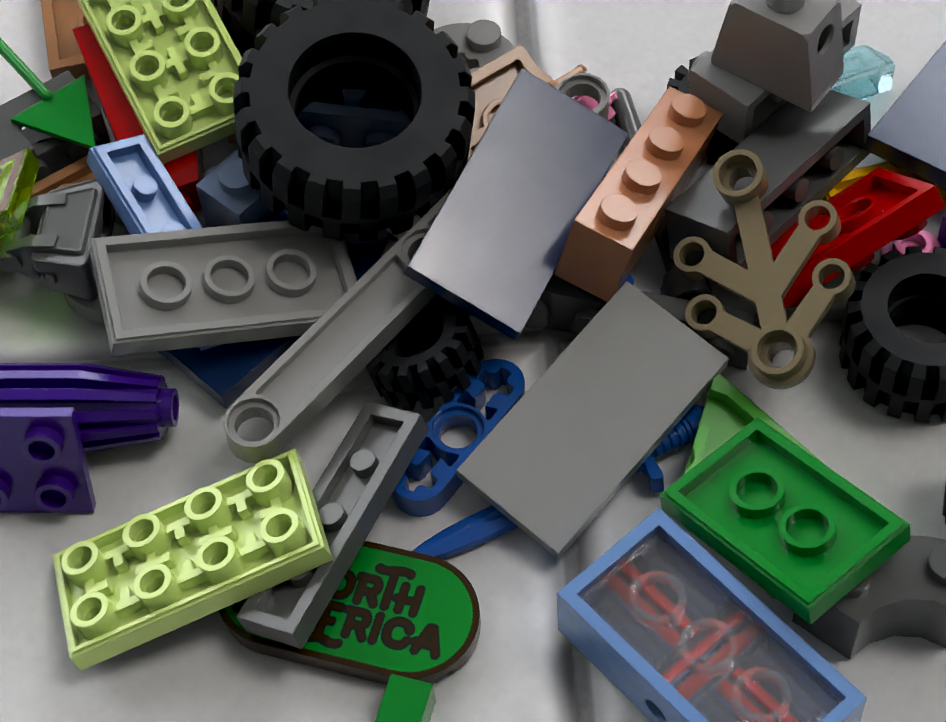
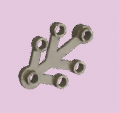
(765, 280)

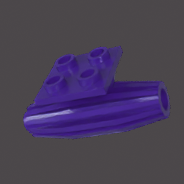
(62, 412)

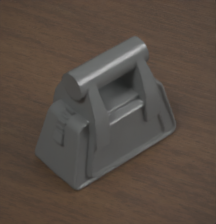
(61, 238)

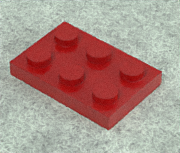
(871, 214)

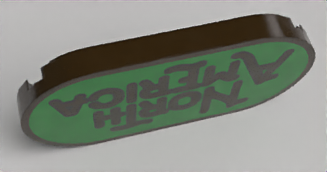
(386, 618)

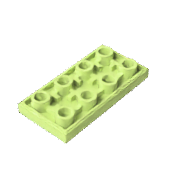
(172, 68)
(189, 559)

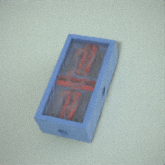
(693, 638)

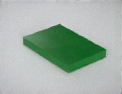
(785, 519)

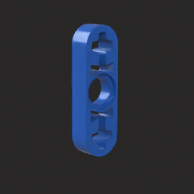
(459, 411)

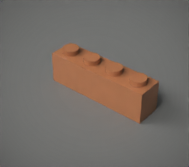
(633, 195)

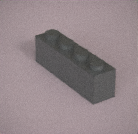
(803, 161)

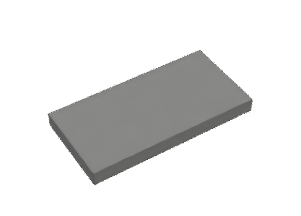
(216, 284)
(592, 419)

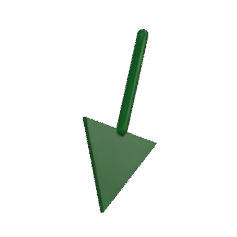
(58, 114)

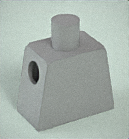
(784, 47)

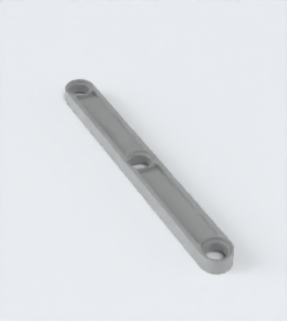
(350, 332)

